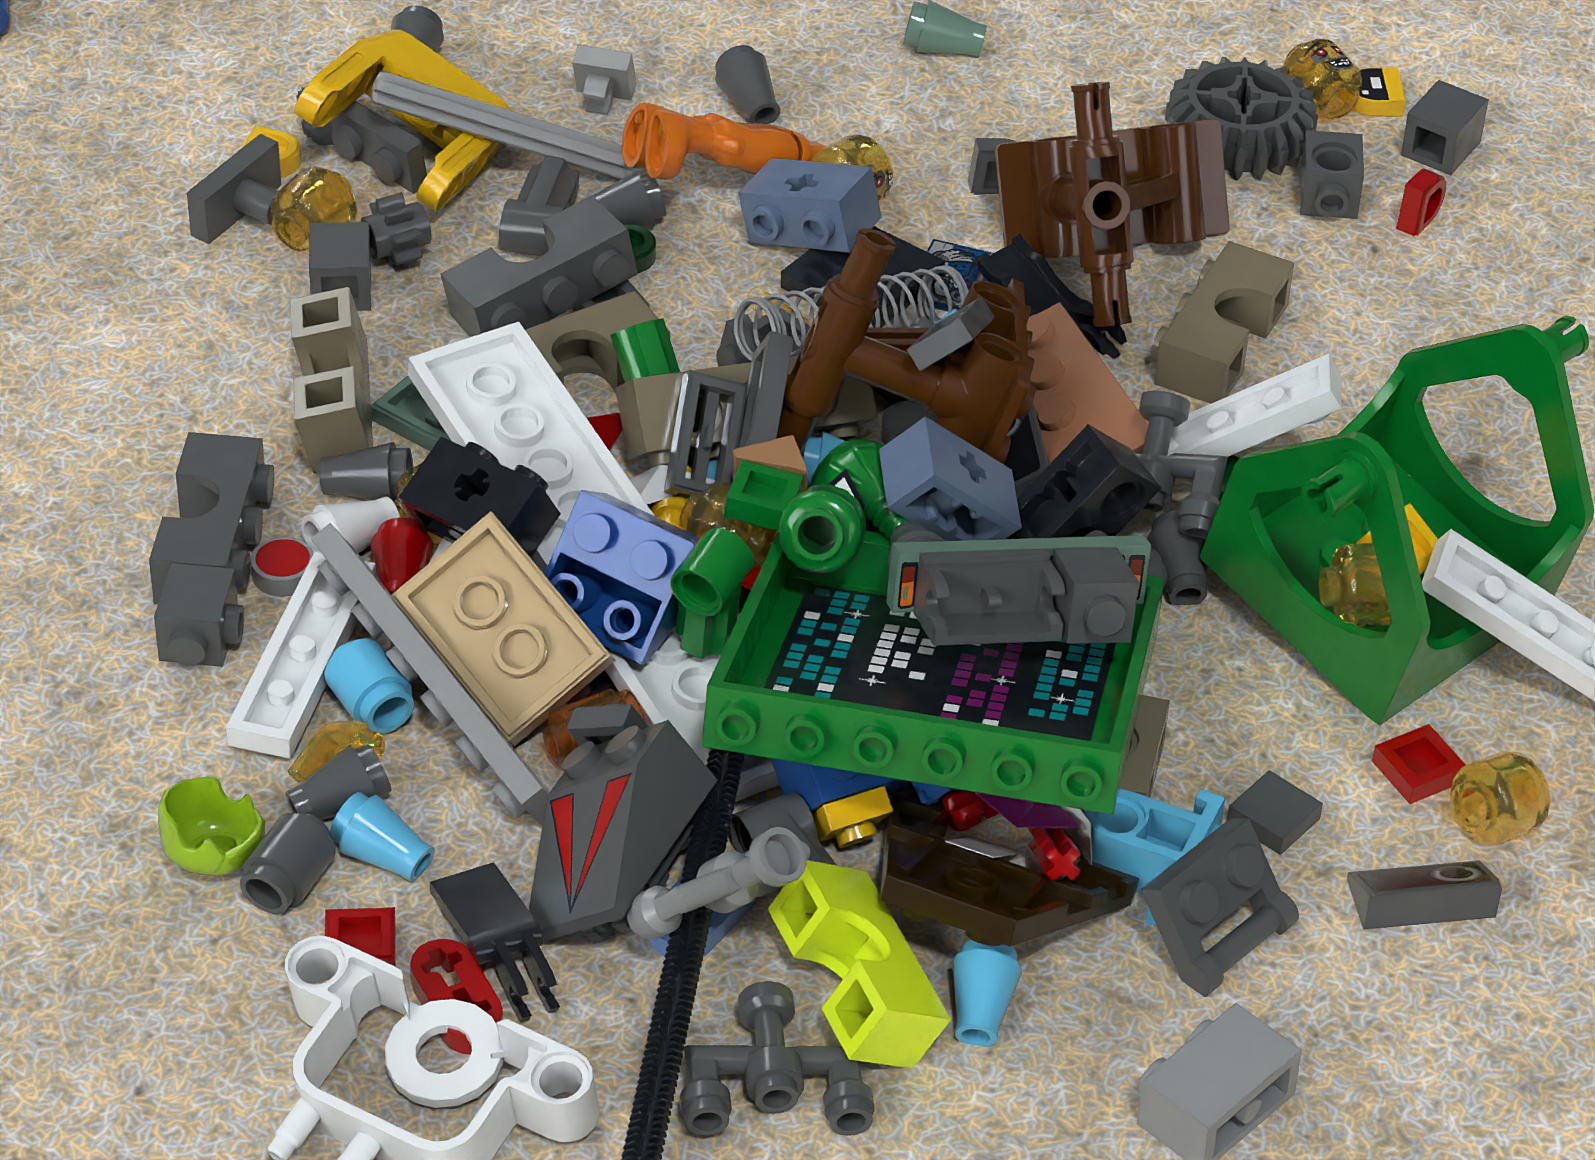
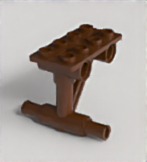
(1112, 191)
(970, 390)

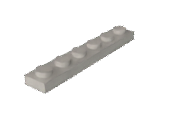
(416, 658)

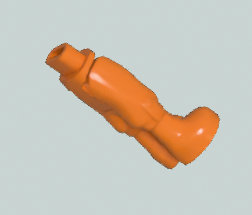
(662, 138)

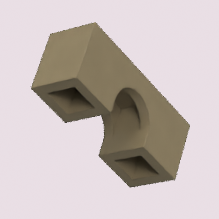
(583, 339)
(1208, 339)
(334, 392)

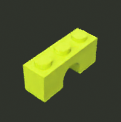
(885, 1001)

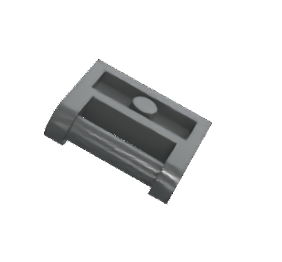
(1206, 889)

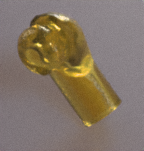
(331, 740)

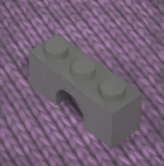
(584, 258)
(219, 509)

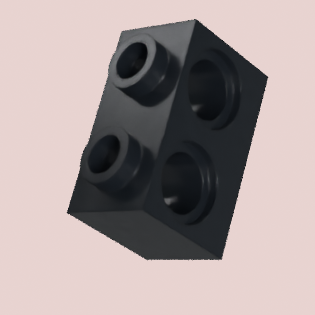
(1086, 489)

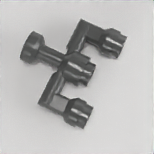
(1198, 509)
(772, 1070)

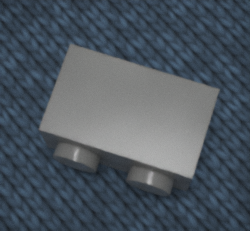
(1218, 1085)

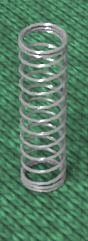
(777, 322)

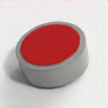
(279, 565)

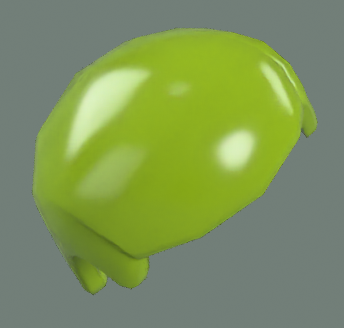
(206, 828)

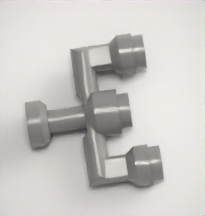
(722, 883)

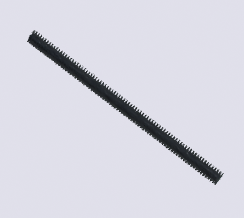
(681, 971)

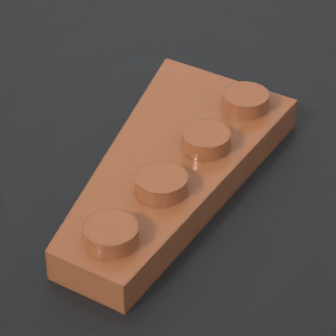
(1076, 387)

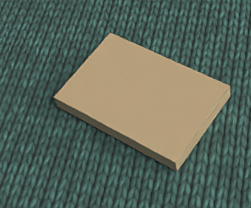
(502, 628)

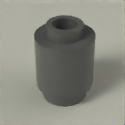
(287, 862)

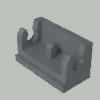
(988, 597)

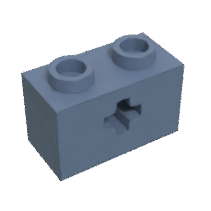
(809, 204)
(948, 485)

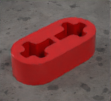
(469, 984)

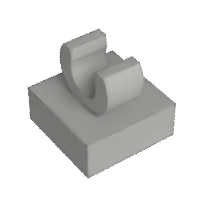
(603, 76)

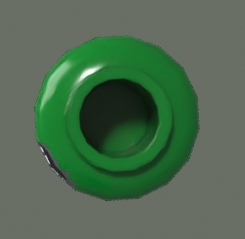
(822, 528)

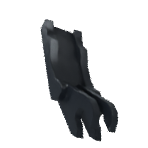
(1045, 289)
(494, 928)

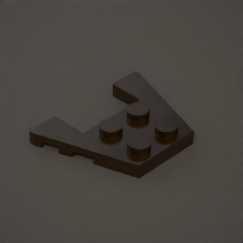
(986, 894)

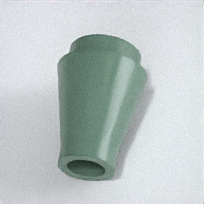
(942, 31)

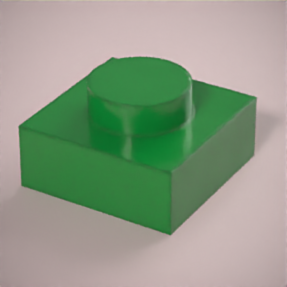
(761, 494)

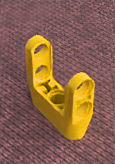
(405, 56)

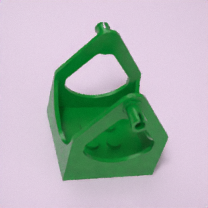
(1306, 499)

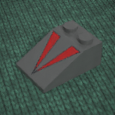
(613, 825)

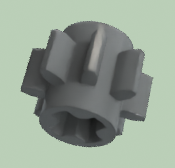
(397, 229)

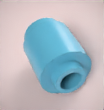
(369, 685)

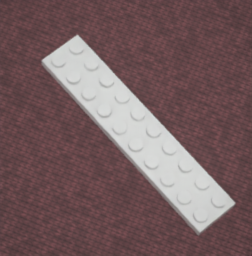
(514, 405)

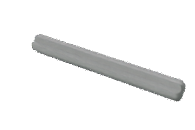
(499, 125)

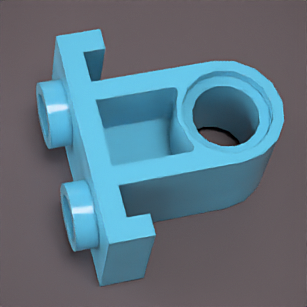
(1150, 834)

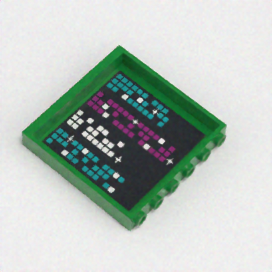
(847, 685)

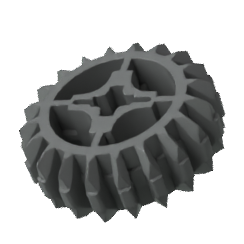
(1258, 110)

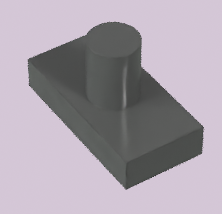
(236, 188)

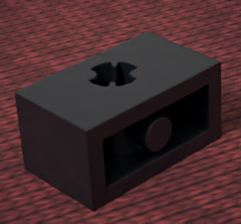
(465, 483)

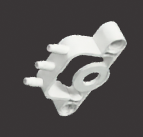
(363, 983)

